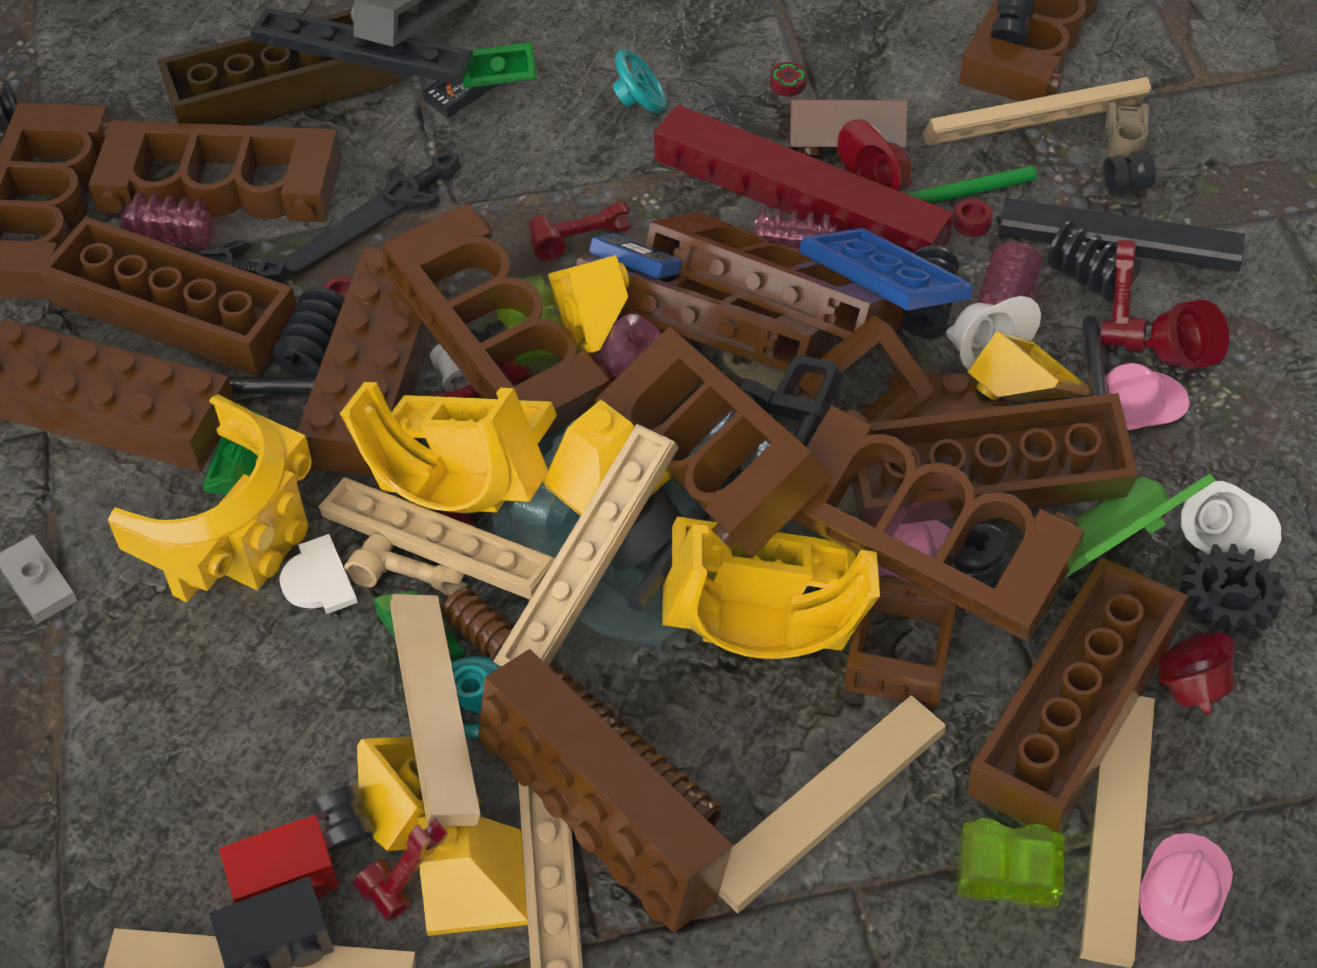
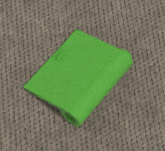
(1120, 518)

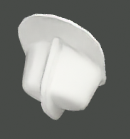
(980, 321)
(1229, 515)

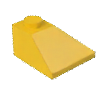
(590, 299)
(1022, 372)
(587, 455)
(390, 788)
(474, 879)

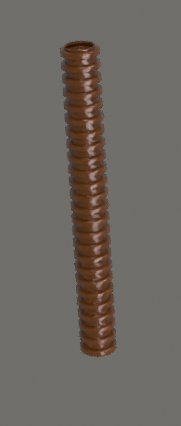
(489, 632)

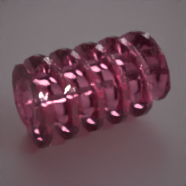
(168, 222)
(790, 231)
(1010, 273)
(624, 343)

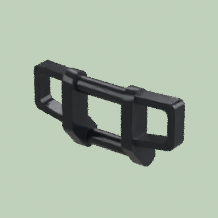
(786, 405)

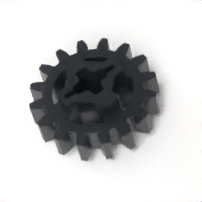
(1232, 590)

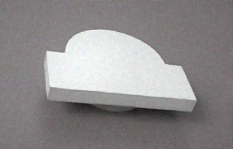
(317, 577)

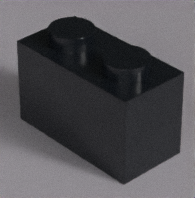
(273, 929)

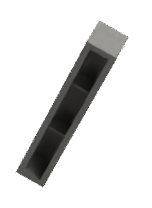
(397, 20)

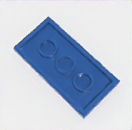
(886, 268)

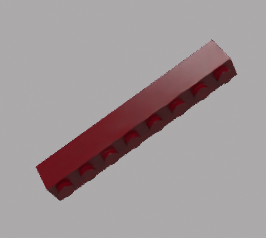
(795, 181)

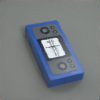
(636, 256)

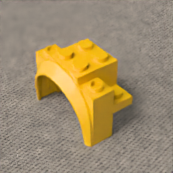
(477, 453)
(246, 530)
(759, 601)

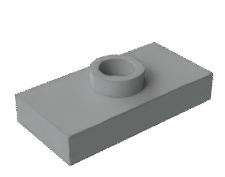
(35, 579)

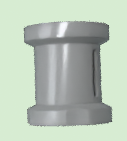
(452, 377)

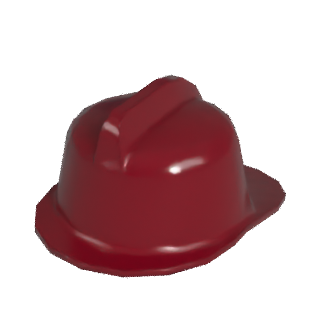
(872, 157)
(1190, 335)
(1199, 670)

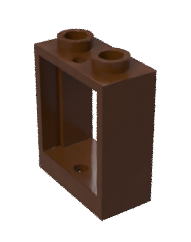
(900, 399)
(893, 677)

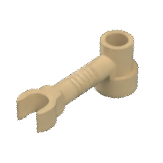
(375, 557)

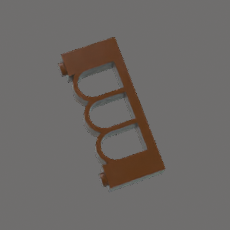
(1019, 70)
(52, 133)
(301, 194)
(464, 242)
(768, 274)
(720, 319)
(767, 490)
(1029, 582)

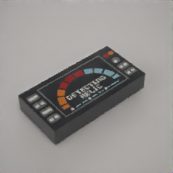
(450, 97)

